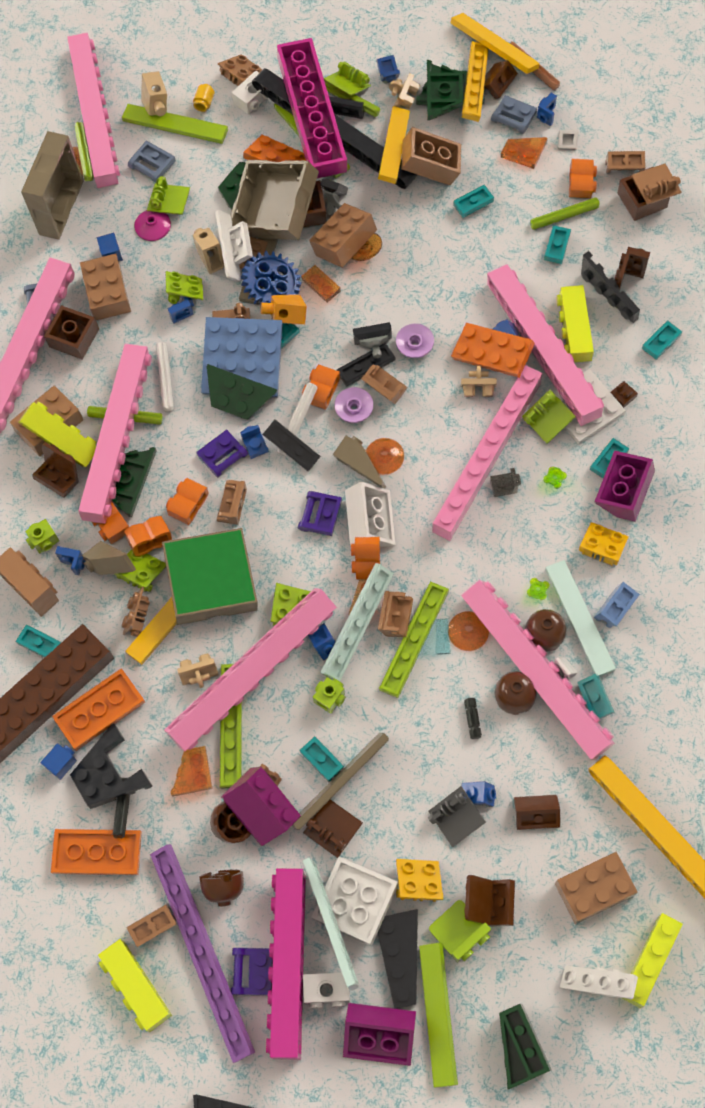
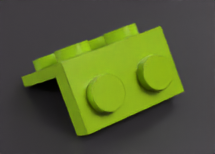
(457, 933)

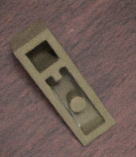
(355, 457)
(107, 560)

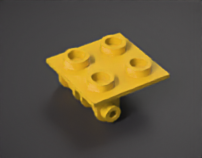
(604, 543)
(419, 880)

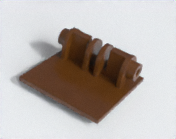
(332, 828)

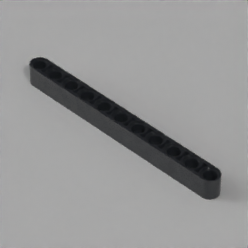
(353, 140)

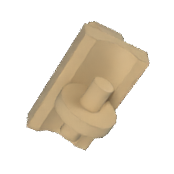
(408, 86)
(486, 383)
(197, 672)

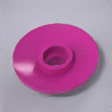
(152, 230)

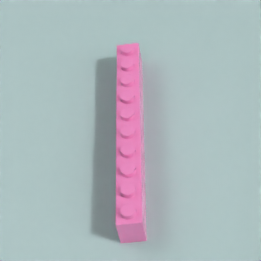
(92, 110)
(30, 333)
(547, 348)
(114, 434)
(487, 453)
(250, 669)
(544, 674)

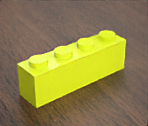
(575, 323)
(55, 432)
(653, 957)
(134, 985)

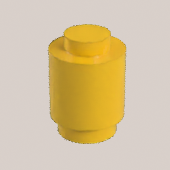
(203, 97)

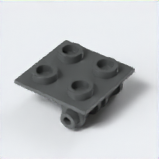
(456, 816)

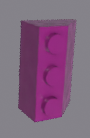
(625, 485)
(260, 805)
(379, 1034)

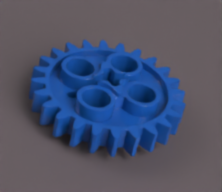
(270, 279)

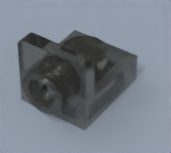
(505, 483)

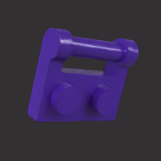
(218, 449)
(326, 514)
(258, 971)

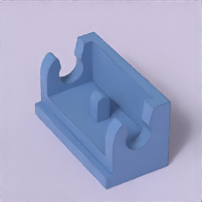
(617, 605)

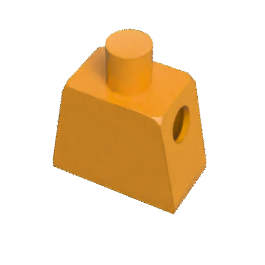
(286, 308)

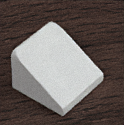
(567, 139)
(565, 667)

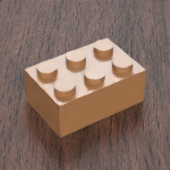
(431, 156)
(343, 235)
(105, 287)
(56, 403)
(27, 581)
(595, 887)

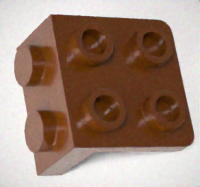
(633, 264)
(57, 471)
(489, 901)

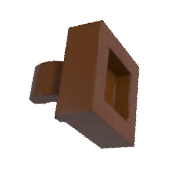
(624, 394)

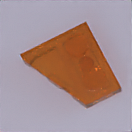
(524, 150)
(193, 772)

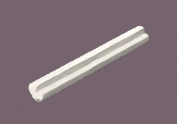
(165, 380)
(301, 410)

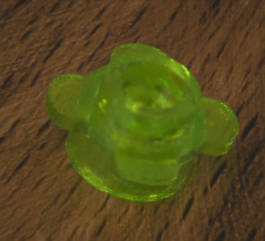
(554, 471)
(541, 594)

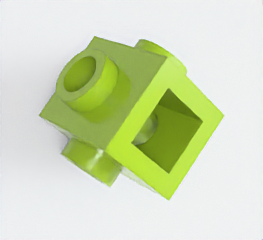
(41, 536)
(329, 694)

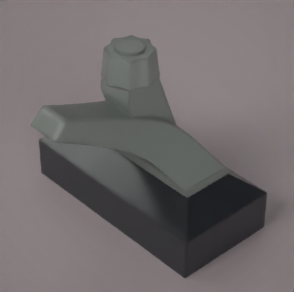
(333, 192)
(373, 337)

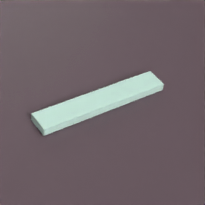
(580, 618)
(357, 622)
(331, 924)

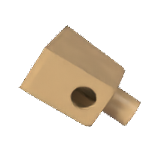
(153, 101)
(206, 241)

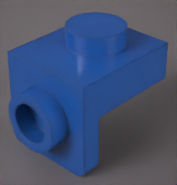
(388, 68)
(545, 109)
(480, 792)

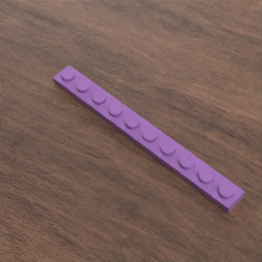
(202, 954)

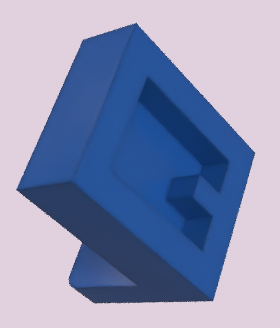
(181, 310)
(254, 441)
(71, 556)
(322, 641)

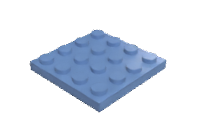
(243, 348)

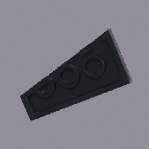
(608, 287)
(399, 952)

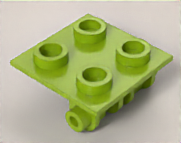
(348, 79)
(168, 198)
(183, 285)
(548, 416)
(146, 571)
(285, 600)

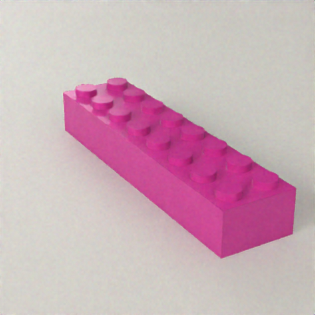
(311, 107)
(288, 964)

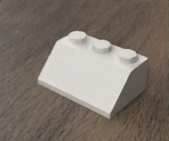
(370, 513)

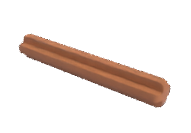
(542, 73)

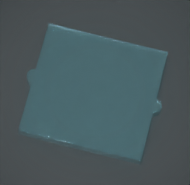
(437, 639)

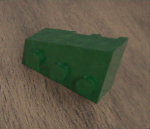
(521, 1046)

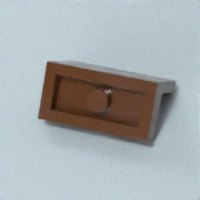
(499, 78)
(537, 812)

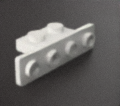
(234, 244)
(599, 981)

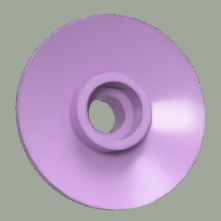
(415, 334)
(354, 397)

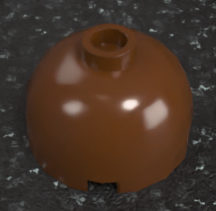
(547, 629)
(515, 693)
(226, 825)
(222, 886)

